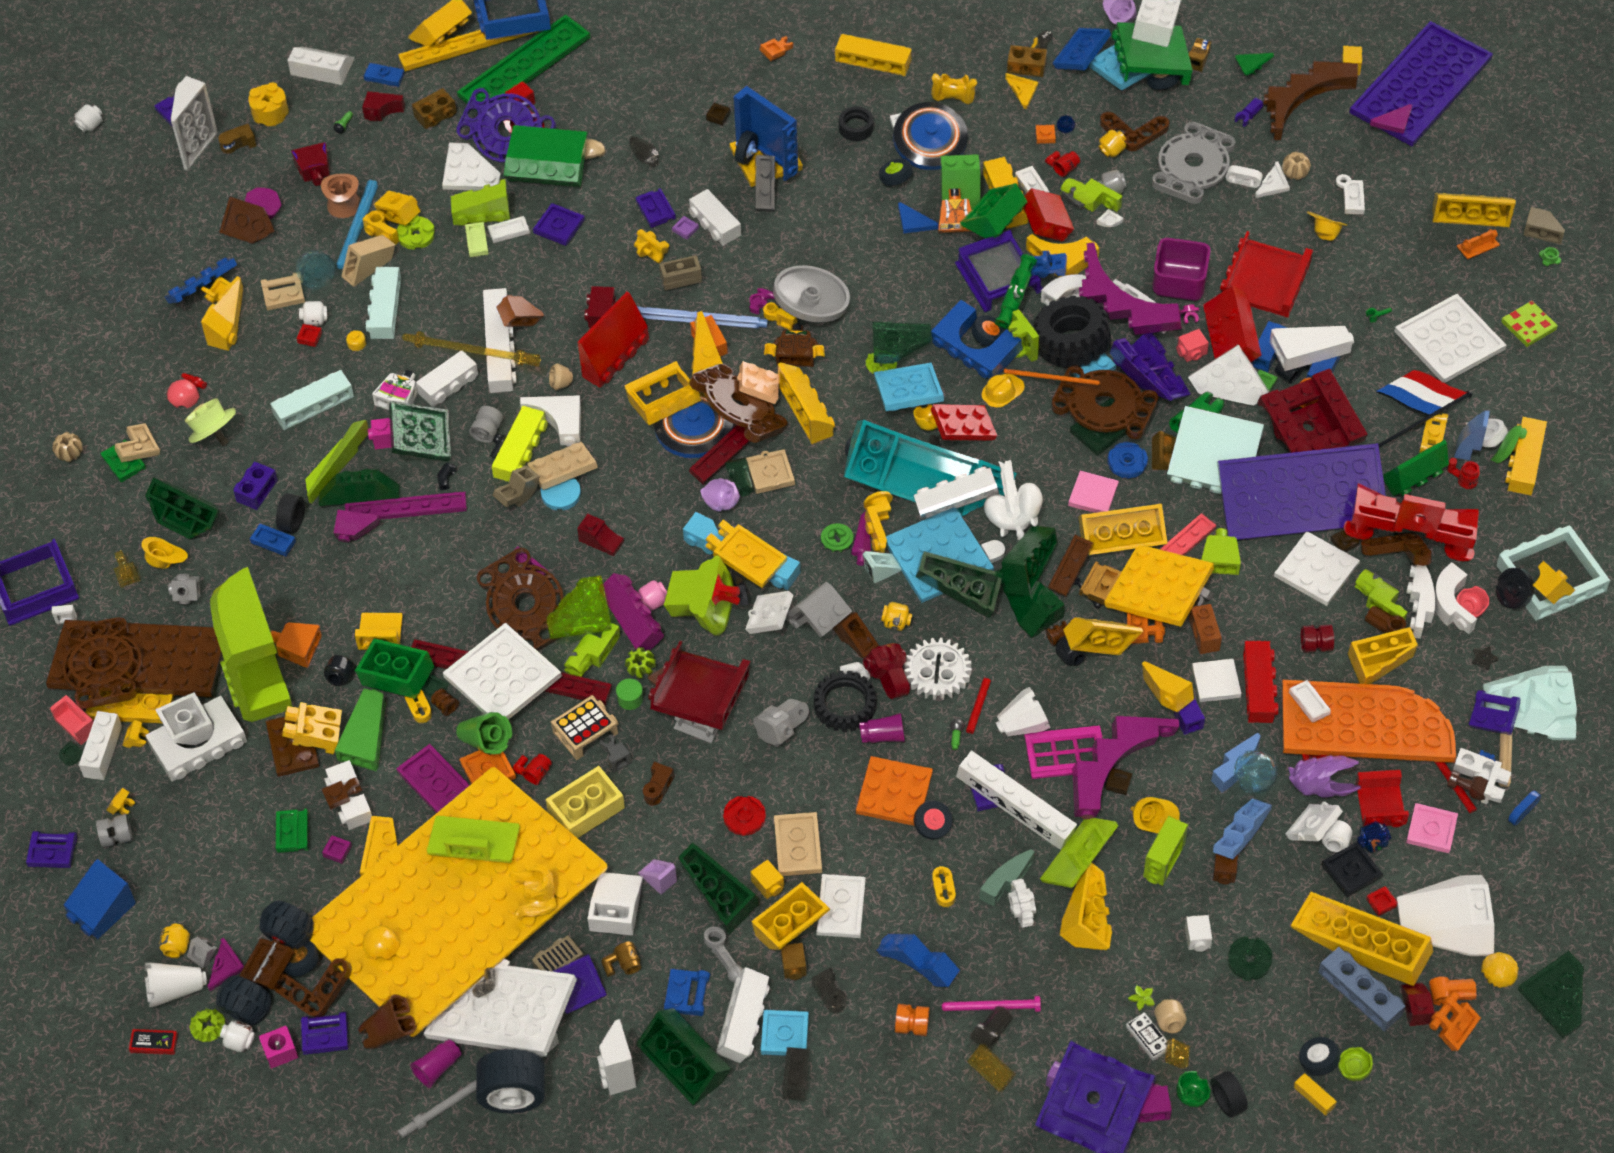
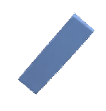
(1242, 829)

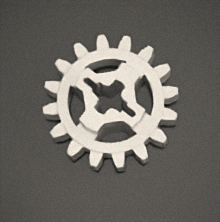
(1022, 903)

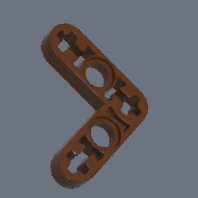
(1136, 135)
(1408, 542)
(317, 995)

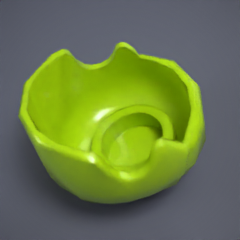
(1355, 1064)

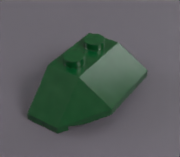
(358, 487)
(180, 509)

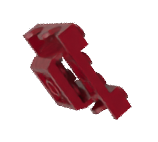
(1331, 416)

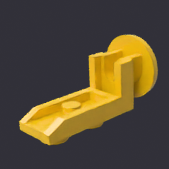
(877, 510)

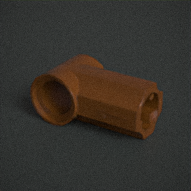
(1384, 621)

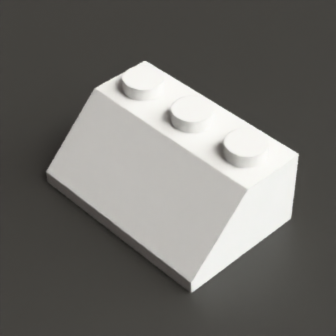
(319, 65)
(616, 1061)

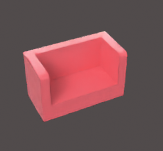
(72, 719)

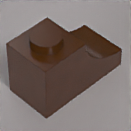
(855, 634)

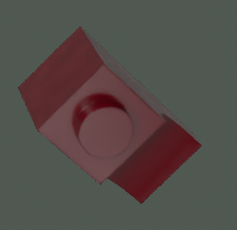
(379, 105)
(598, 535)

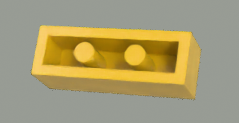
(1315, 1094)

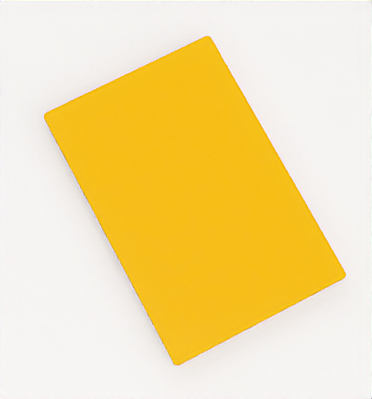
(451, 910)

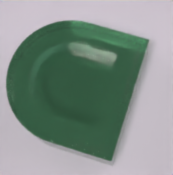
(70, 754)

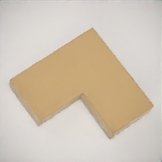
(140, 446)

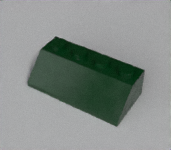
(682, 1055)

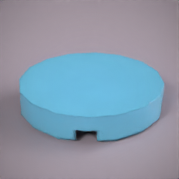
(562, 495)

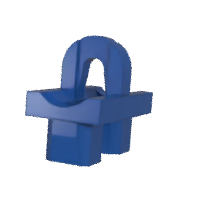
(1043, 266)

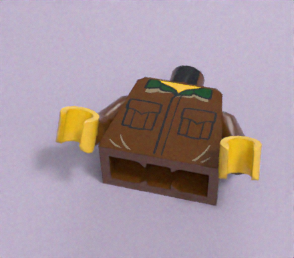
(795, 347)

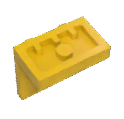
(378, 626)

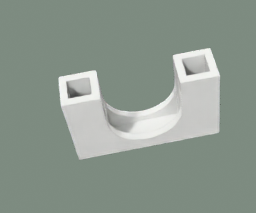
(180, 761)

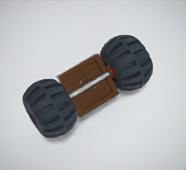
(241, 994)

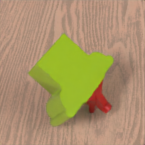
(703, 594)

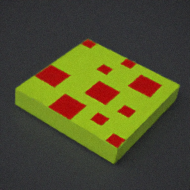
(1529, 323)

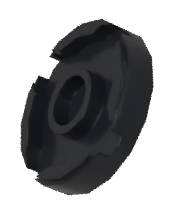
(1515, 588)

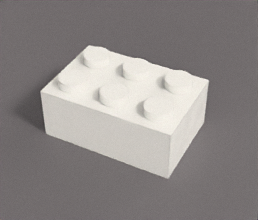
(1156, 21)

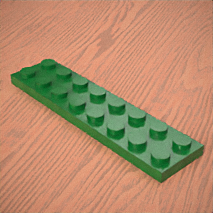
(528, 59)

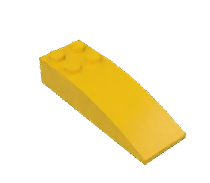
(1369, 939)

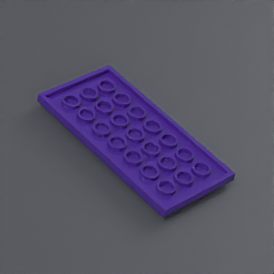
(1427, 76)
(1296, 490)

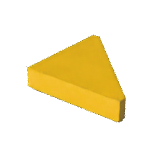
(1022, 87)

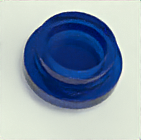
(1065, 124)

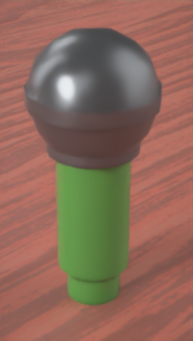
(957, 727)

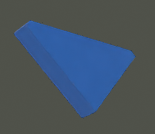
(914, 221)

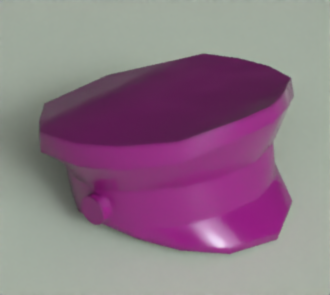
(265, 198)

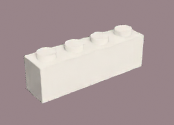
(742, 1015)

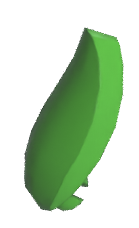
(1509, 443)

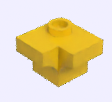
(1552, 583)

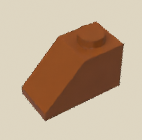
(518, 312)

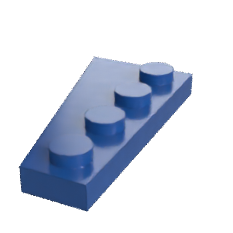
(190, 284)

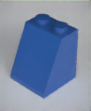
(99, 900)

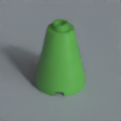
(486, 732)

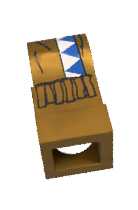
(1200, 53)
(236, 139)

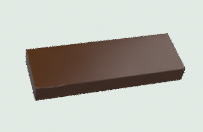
(1070, 565)

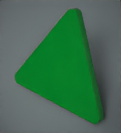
(1251, 62)

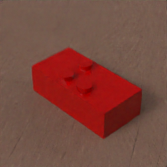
(1232, 323)

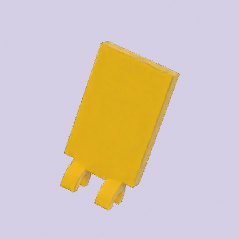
(746, 553)

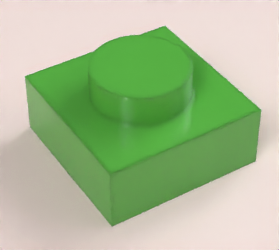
(1268, 379)

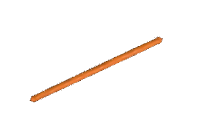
(1050, 376)

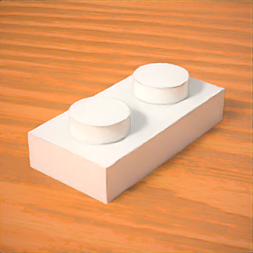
(1030, 179)

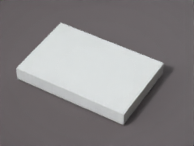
(845, 899)

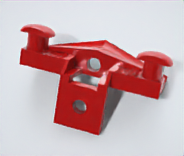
(1452, 526)

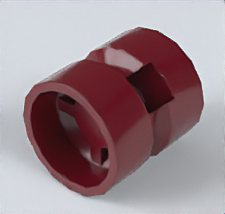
(1317, 638)

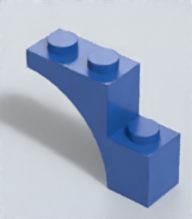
(911, 951)

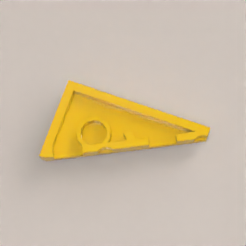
(704, 348)

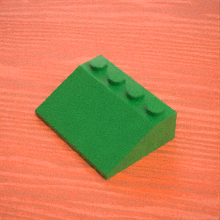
(546, 156)

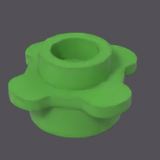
(1550, 256)

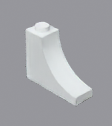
(561, 413)

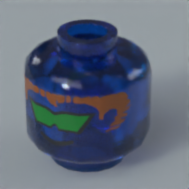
(1374, 836)

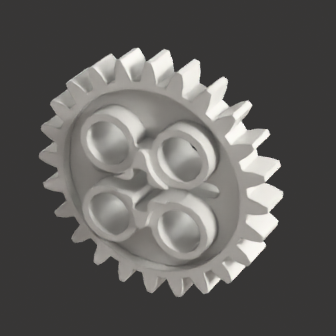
(957, 670)

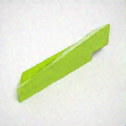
(336, 459)

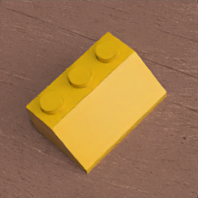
(441, 23)
(1100, 636)
(789, 917)

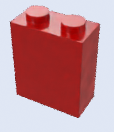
(1047, 215)

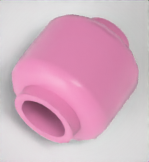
(653, 594)

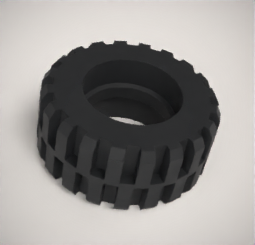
(1077, 347)

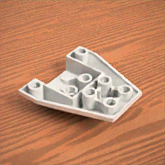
(1453, 914)

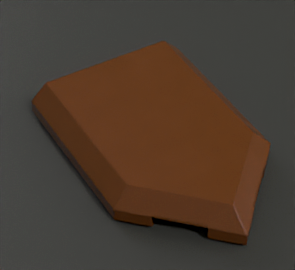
(245, 221)

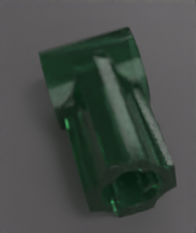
(740, 476)

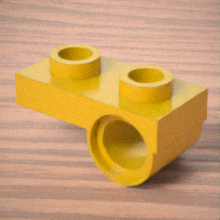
(375, 225)

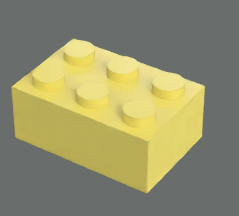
(586, 802)

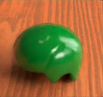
(1191, 1082)

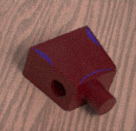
(312, 162)

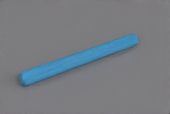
(357, 223)

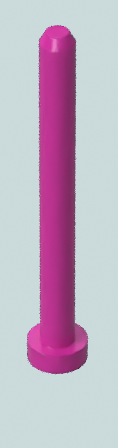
(991, 1005)

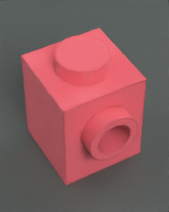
(1192, 345)

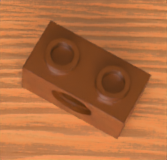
(1205, 629)

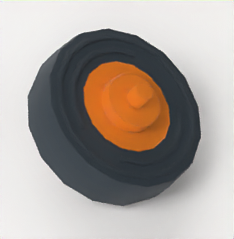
(986, 330)

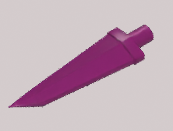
(861, 541)

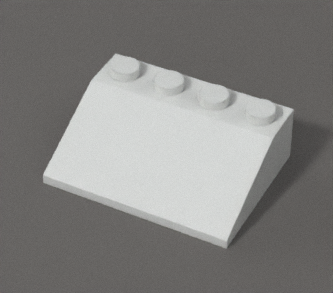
(192, 120)

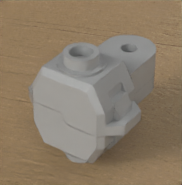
(777, 724)

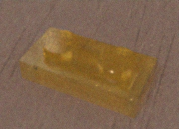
(991, 1067)

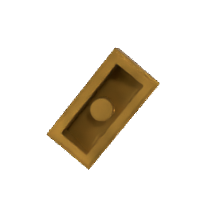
(1162, 450)

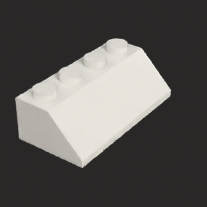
(956, 493)

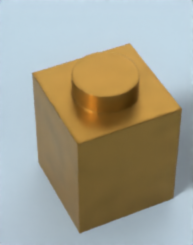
(793, 961)

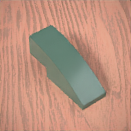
(1002, 877)

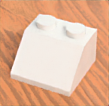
(186, 720)

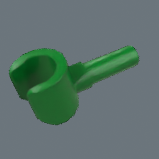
(1372, 311)

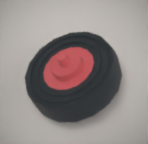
(932, 820)

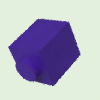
(1190, 718)

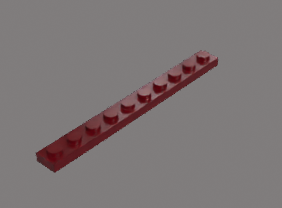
(567, 685)

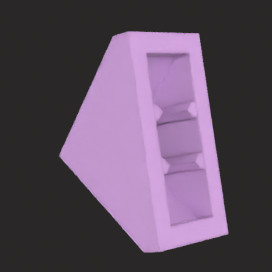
(659, 875)

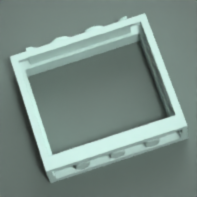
(1587, 590)

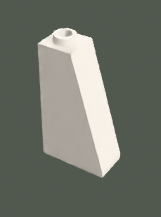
(1309, 344)

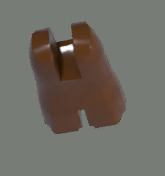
(388, 1023)

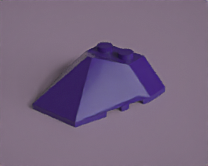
(1148, 366)

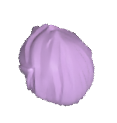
(720, 494)

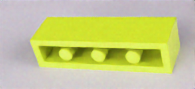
(519, 442)

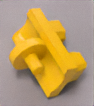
(648, 245)

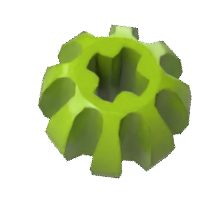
(633, 662)

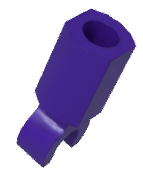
(1249, 111)

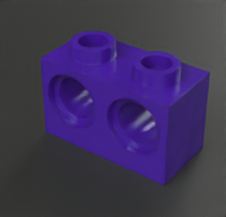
(255, 485)

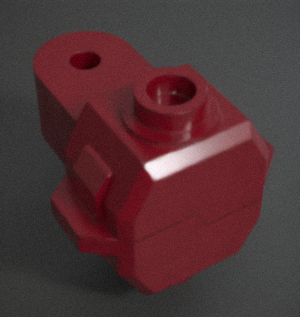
(886, 664)

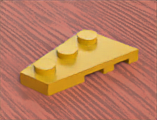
(379, 842)

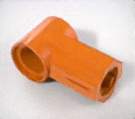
(1443, 987)

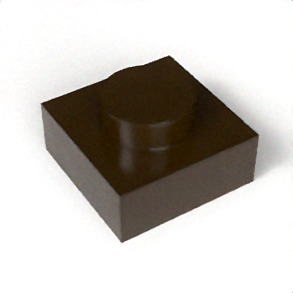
(718, 114)
(1344, 542)
(1119, 781)

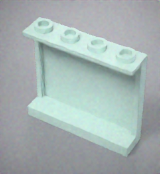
(1204, 441)

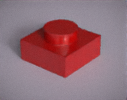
(309, 335)
(1382, 901)

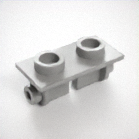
(695, 729)

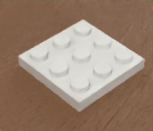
(1316, 568)

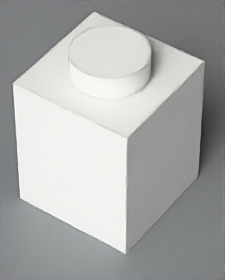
(1198, 933)

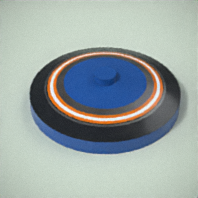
(927, 133)
(692, 430)

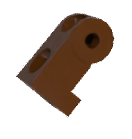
(659, 784)

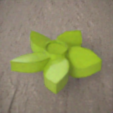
(1142, 997)

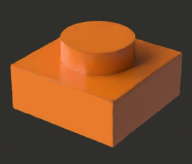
(1045, 134)

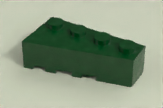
(1028, 560)
(961, 581)
(720, 889)

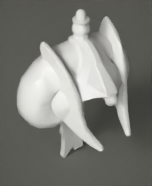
(1016, 508)

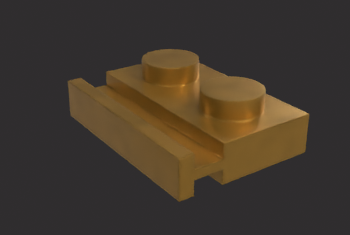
(1099, 582)

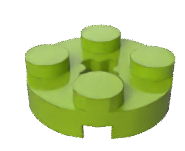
(414, 241)

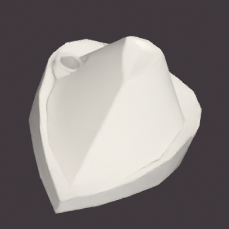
(1494, 433)

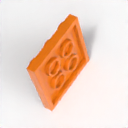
(893, 790)

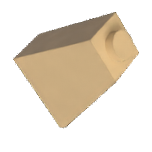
(364, 258)

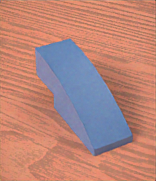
(1472, 436)
(1224, 776)

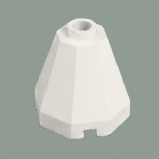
(1022, 715)

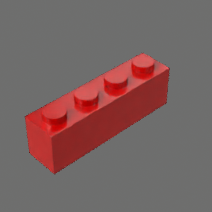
(1259, 682)

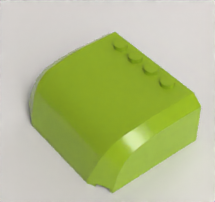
(247, 649)

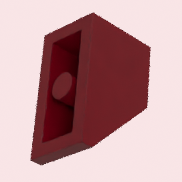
(1417, 1004)

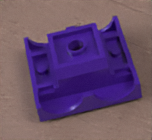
(1085, 1124)

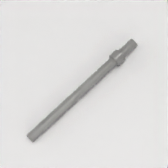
(420, 1121)

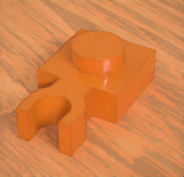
(775, 49)

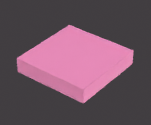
(1093, 492)
(1432, 828)

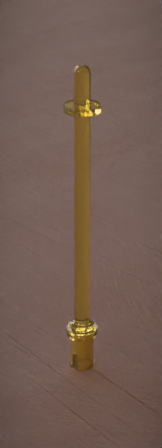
(519, 357)

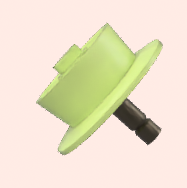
(208, 420)

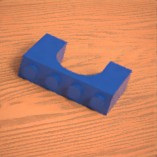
(1268, 354)
(987, 361)

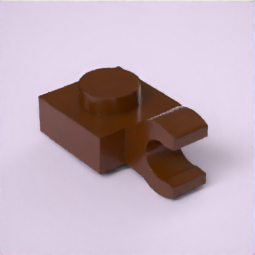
(338, 794)

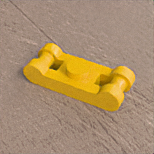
(1433, 433)

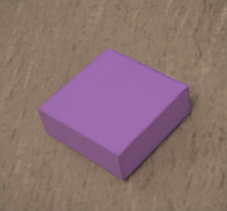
(685, 227)

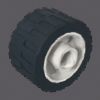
(510, 1081)

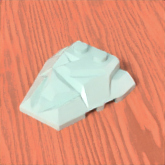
(1546, 701)

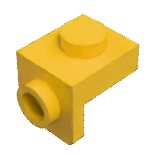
(217, 289)

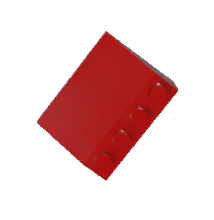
(612, 341)

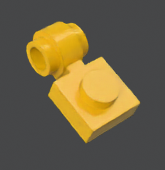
(783, 318)

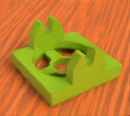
(1022, 328)

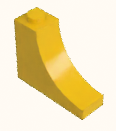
(1074, 252)

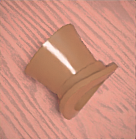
(341, 194)

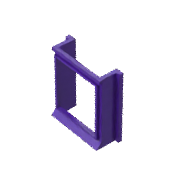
(44, 600)

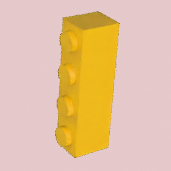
(873, 54)
(998, 174)
(1526, 457)

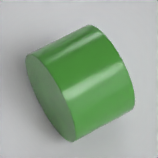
(629, 694)

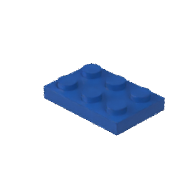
(1081, 48)

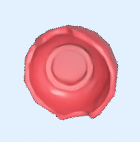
(182, 394)
(1474, 600)

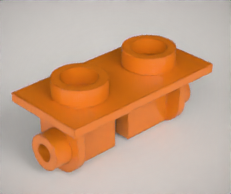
(1479, 244)

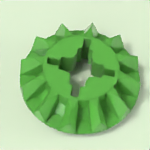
(842, 531)

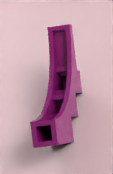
(1141, 315)

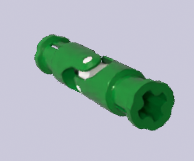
(1016, 289)

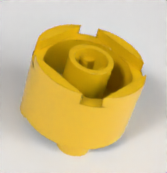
(268, 104)

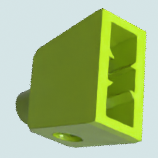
(1222, 552)

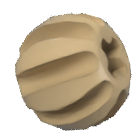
(1296, 165)
(67, 447)

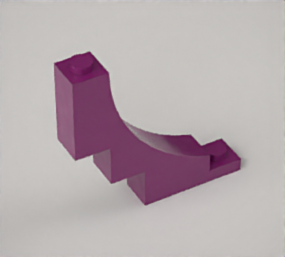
(1127, 736)

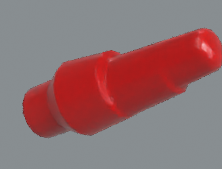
(197, 381)

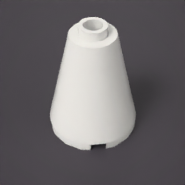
(171, 982)

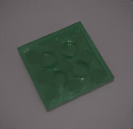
(419, 431)

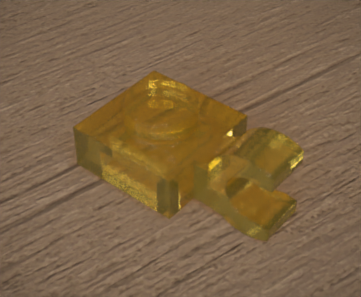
(125, 573)

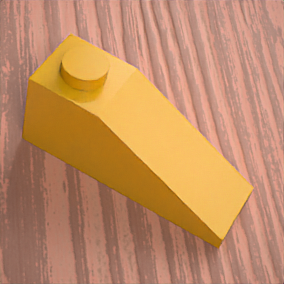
(1168, 688)

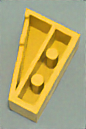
(1381, 654)

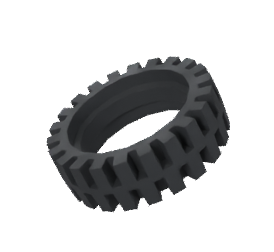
(848, 680)

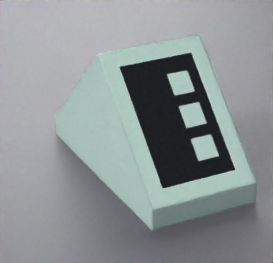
(880, 565)

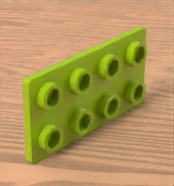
(473, 839)
(1079, 852)

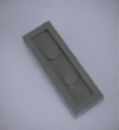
(764, 183)

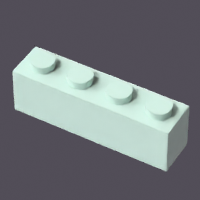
(384, 303)
(312, 399)

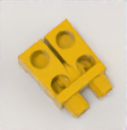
(313, 726)

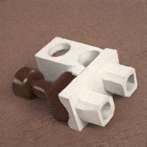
(1483, 773)

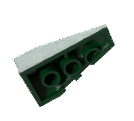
(1036, 611)

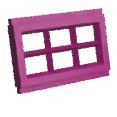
(1053, 736)

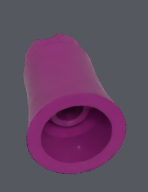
(883, 729)
(435, 1062)

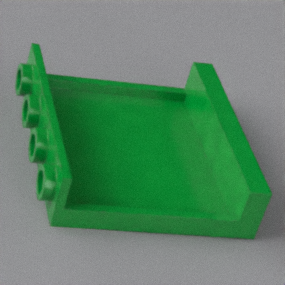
(1151, 58)

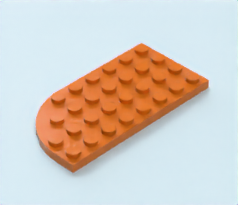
(1368, 724)

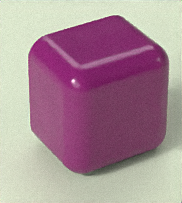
(1181, 269)

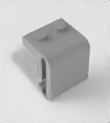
(820, 608)

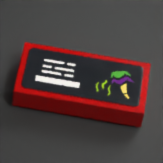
(153, 1041)

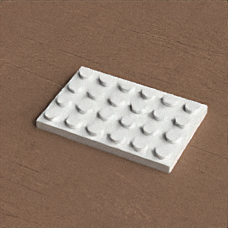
(515, 1015)

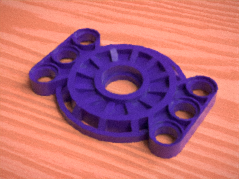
(491, 115)

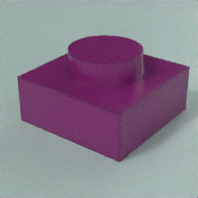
(336, 849)

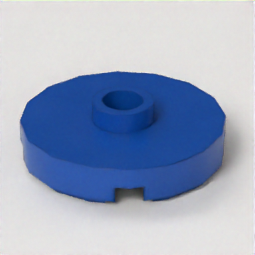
(1127, 452)

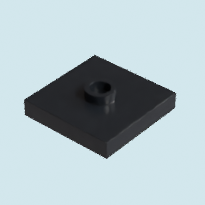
(1352, 869)

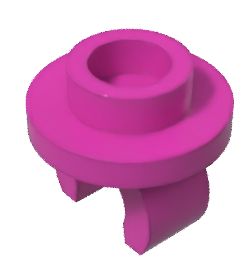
(1189, 310)

